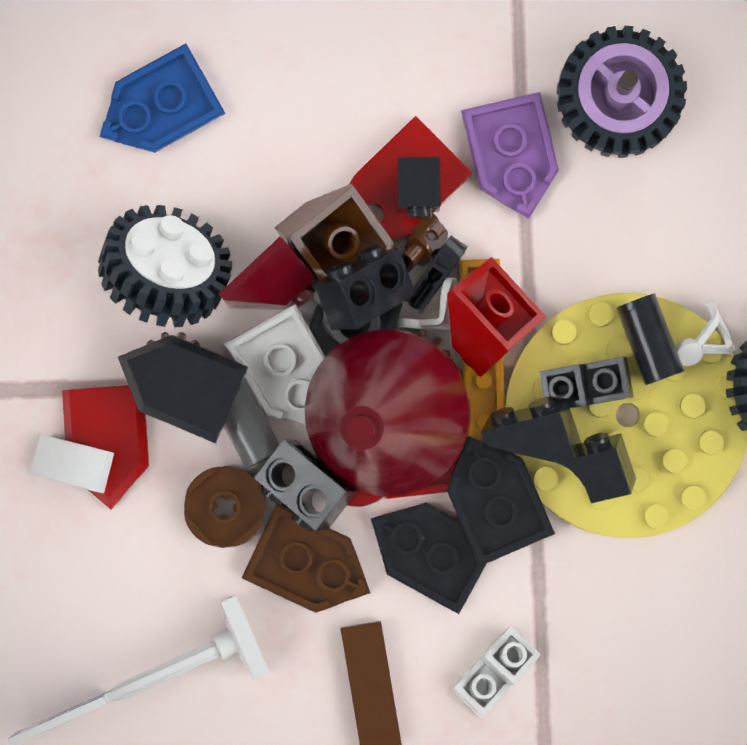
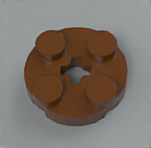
(201, 504)

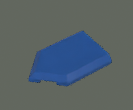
(161, 103)

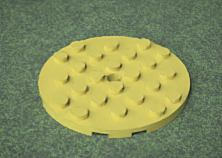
(684, 434)

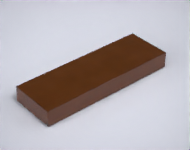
(370, 684)

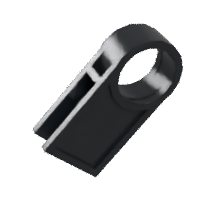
(436, 273)

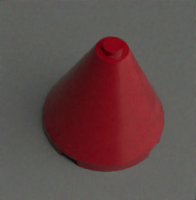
(387, 412)

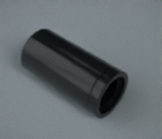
(650, 339)

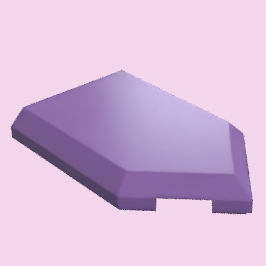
(512, 151)

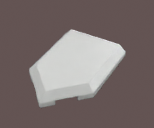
(280, 362)

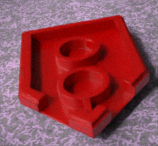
(111, 422)

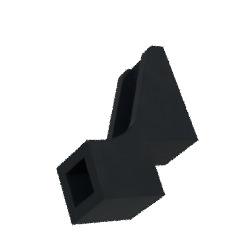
(550, 434)

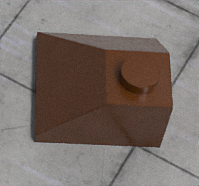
(332, 230)

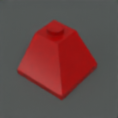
(489, 316)

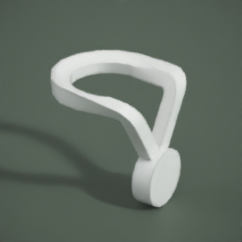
(437, 324)
(692, 350)

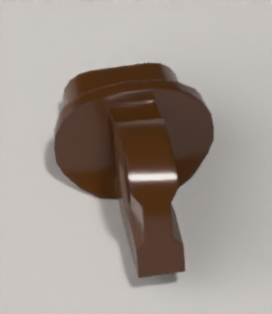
(424, 242)

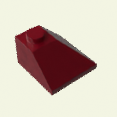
(271, 281)

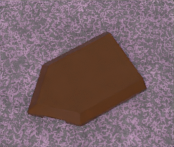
(304, 565)

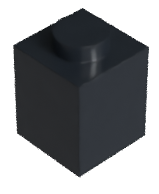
(419, 186)

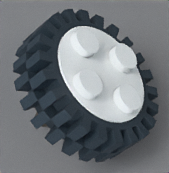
(164, 265)

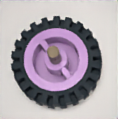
(621, 91)

